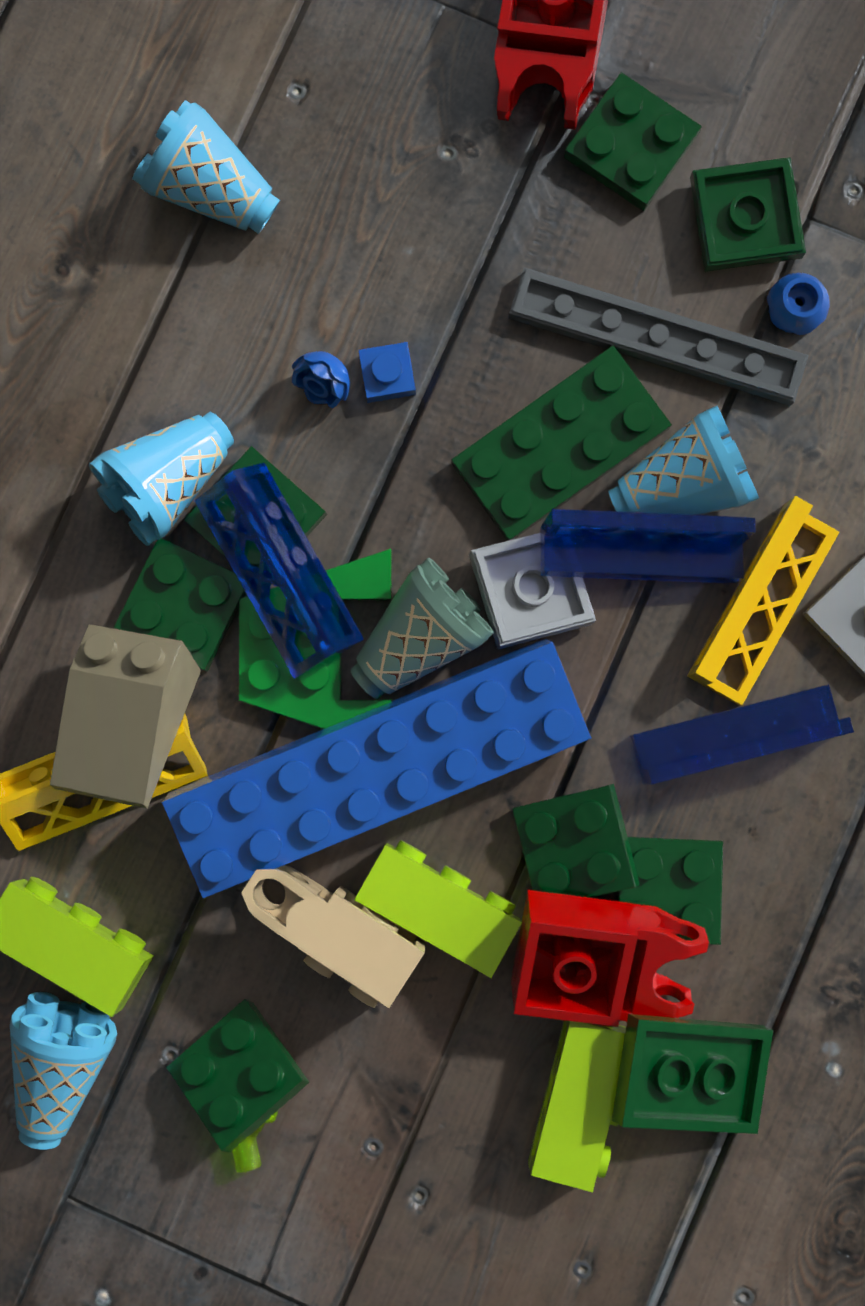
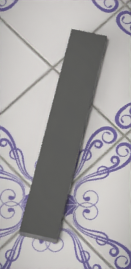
(658, 336)

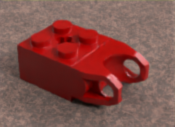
(548, 45)
(599, 959)

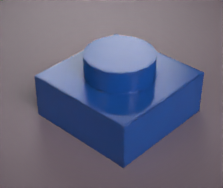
(387, 372)

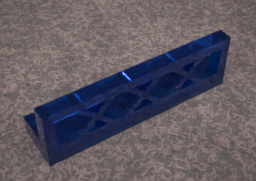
(644, 546)
(284, 562)
(738, 735)

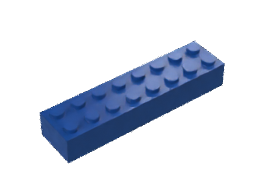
(376, 767)

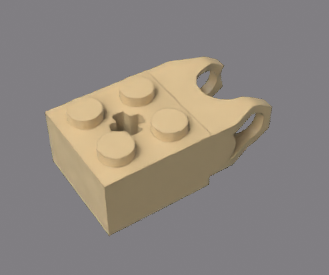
(338, 934)

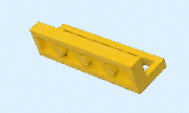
(752, 589)
(29, 790)

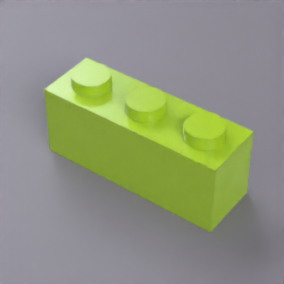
(440, 907)
(70, 945)
(578, 1106)

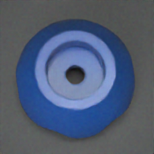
(795, 318)
(322, 378)

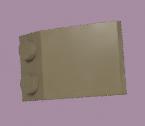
(121, 714)

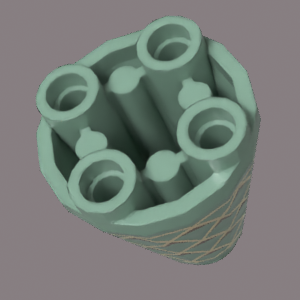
(419, 632)

